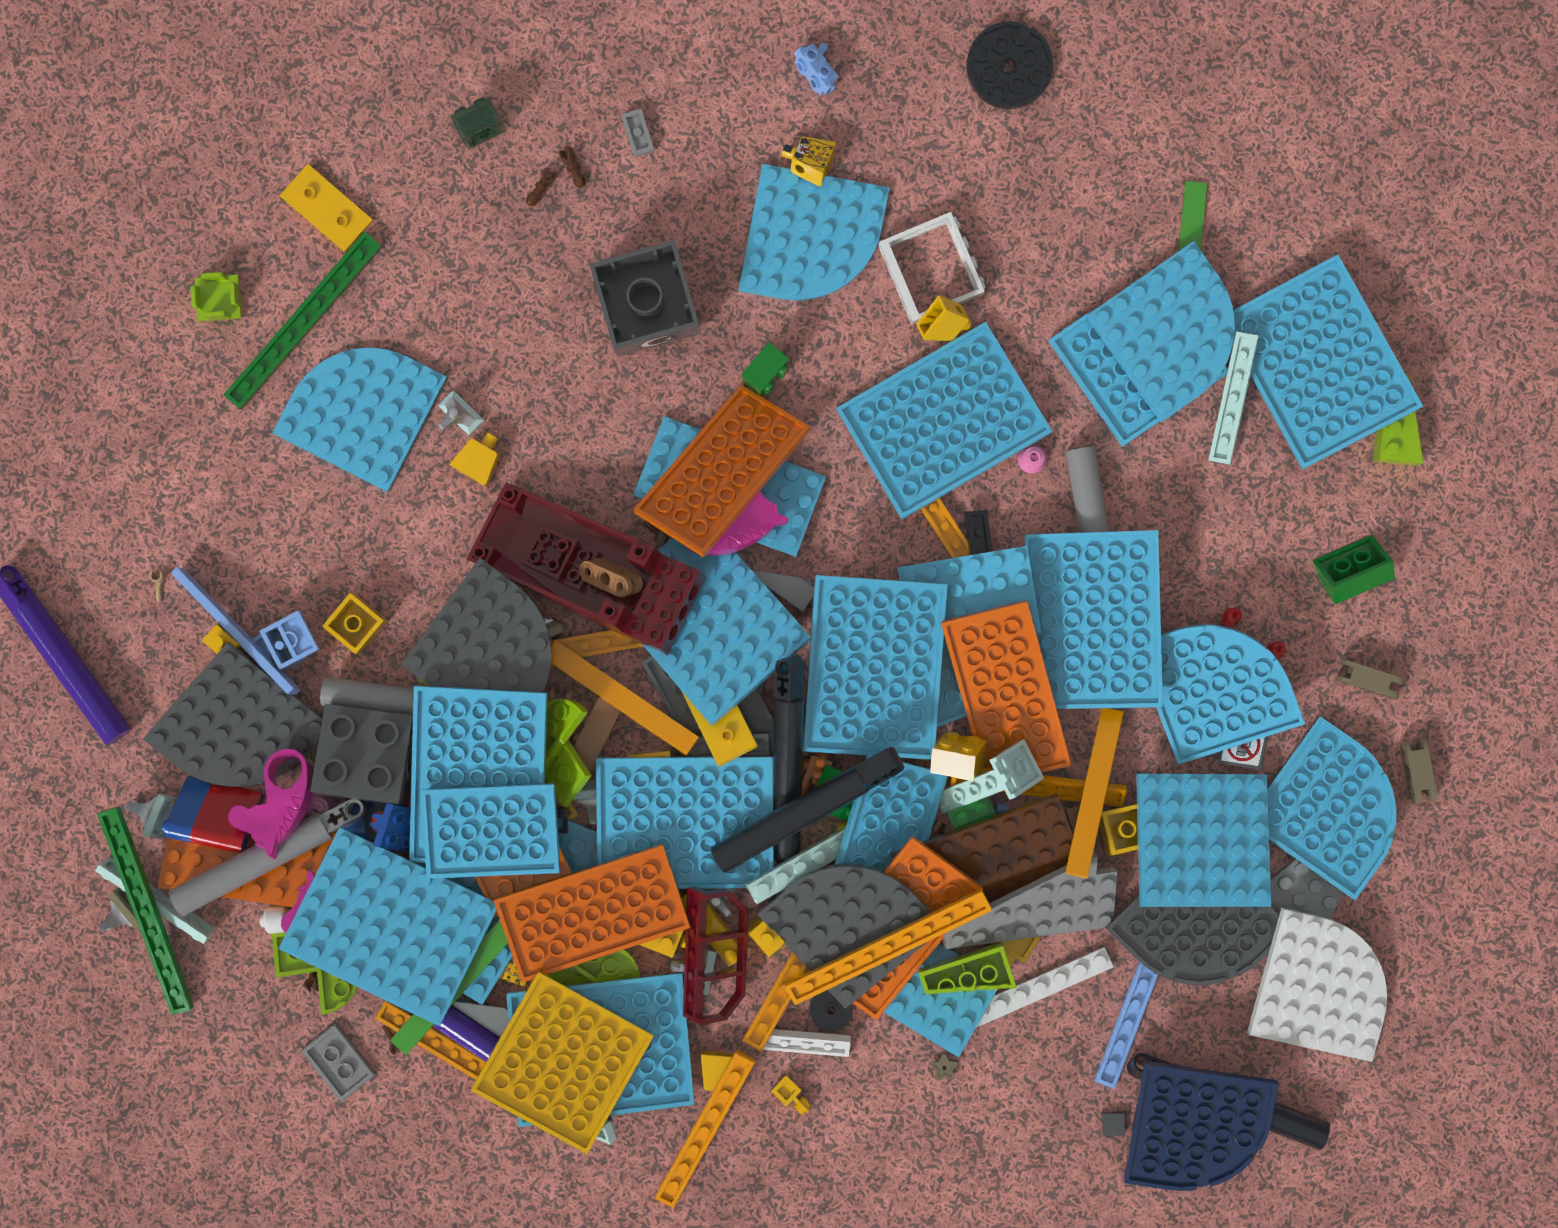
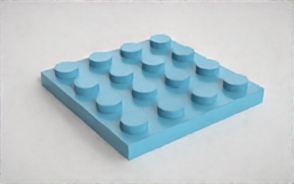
(940, 1017)

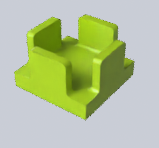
(216, 297)

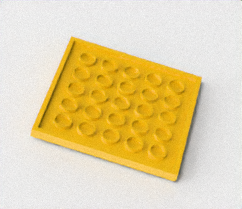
(562, 1062)

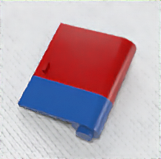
(203, 812)

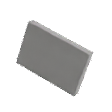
(338, 1062)

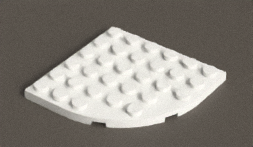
(1320, 988)

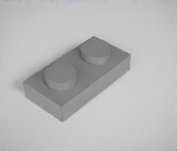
(637, 133)

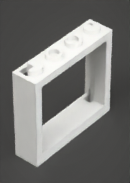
(961, 245)

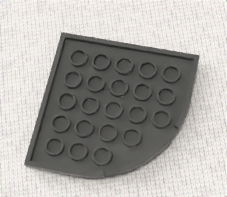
(485, 638)
(233, 723)
(839, 912)
(1196, 942)

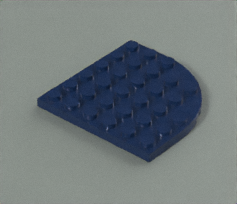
(1196, 1126)

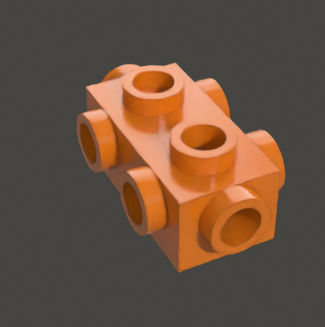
(814, 768)

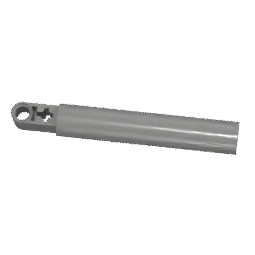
(1087, 490)
(367, 695)
(255, 861)

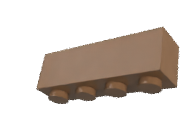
(595, 732)

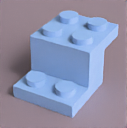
(288, 641)

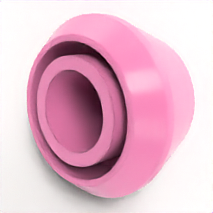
(1025, 459)
(321, 804)

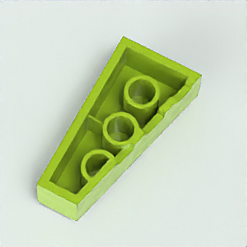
(1399, 442)
(968, 972)

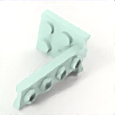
(1013, 772)

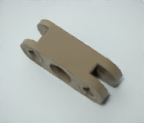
(1370, 679)
(1418, 771)

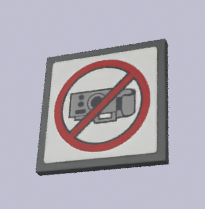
(1245, 755)

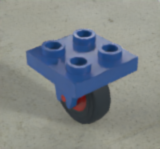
(389, 826)

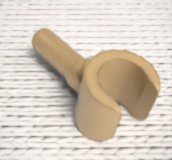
(158, 584)

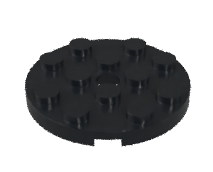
(1004, 87)

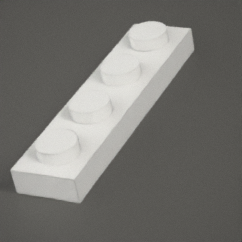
(809, 1043)

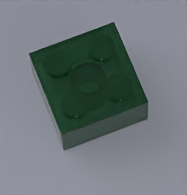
(478, 122)

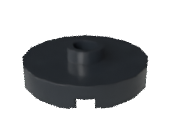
(824, 1019)

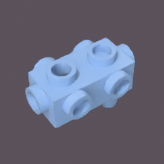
(816, 68)

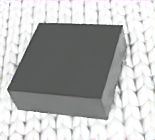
(1113, 1124)

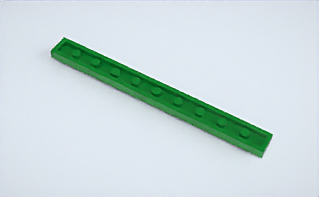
(302, 320)
(145, 910)

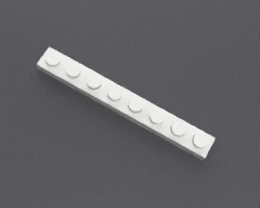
(1047, 984)

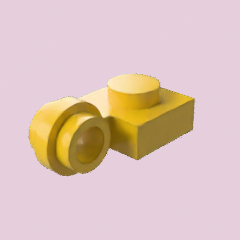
(787, 1090)

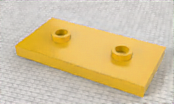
(326, 208)
(728, 737)

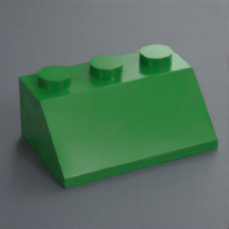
(1354, 569)

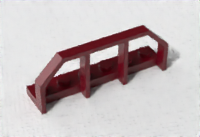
(695, 956)

